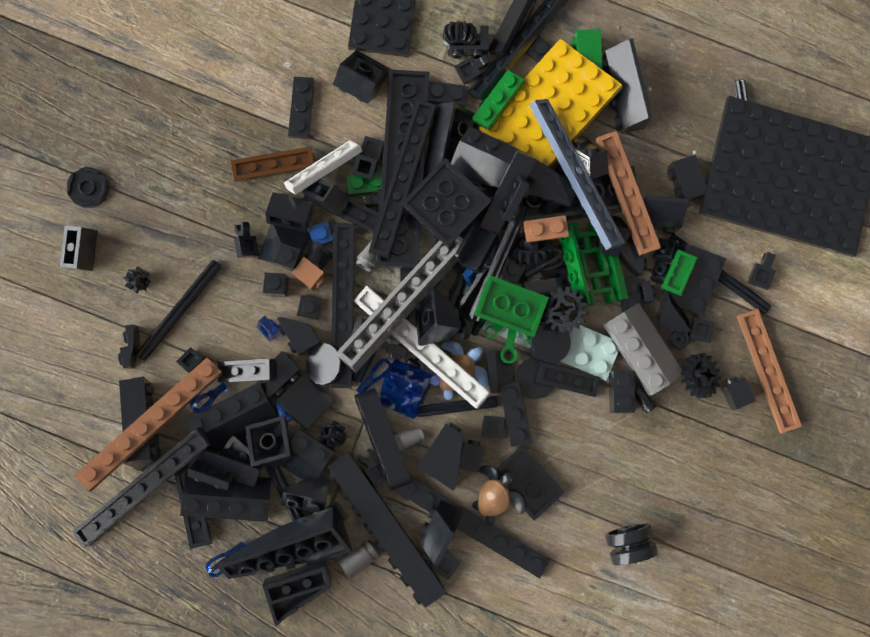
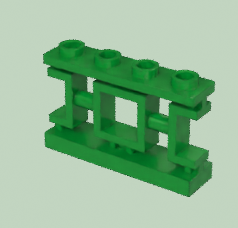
(607, 266)

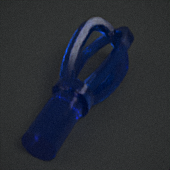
(369, 380)
(213, 394)
(210, 571)

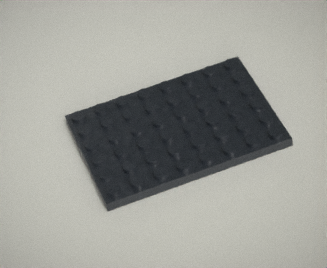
(789, 177)

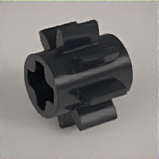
(137, 279)
(333, 434)

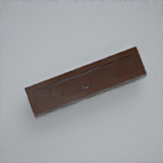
(272, 164)

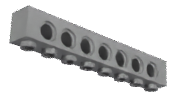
(398, 305)

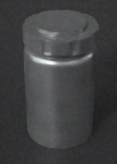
(359, 558)

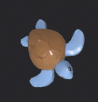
(467, 362)

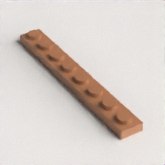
(147, 425)

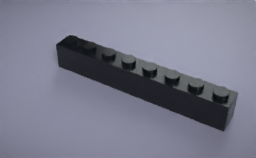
(387, 530)

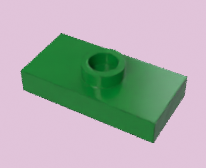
(679, 272)

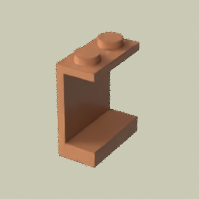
(545, 229)

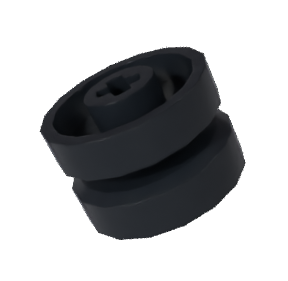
(631, 544)

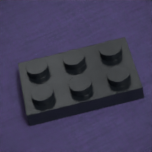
(701, 281)
(532, 481)

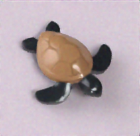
(496, 495)

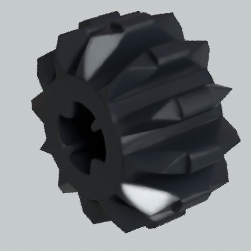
(459, 33)

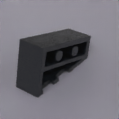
(295, 588)

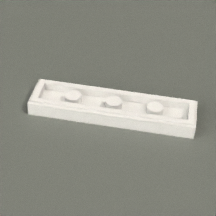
(322, 167)

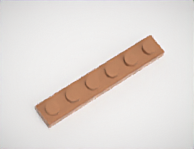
(629, 195)
(769, 371)

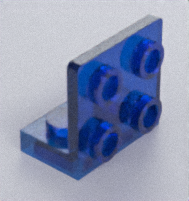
(404, 388)

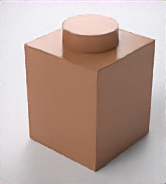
(309, 274)

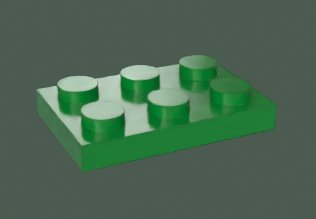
(511, 306)

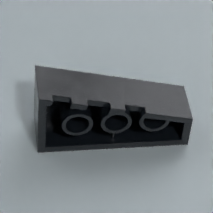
(135, 401)

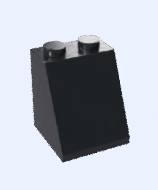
(443, 456)

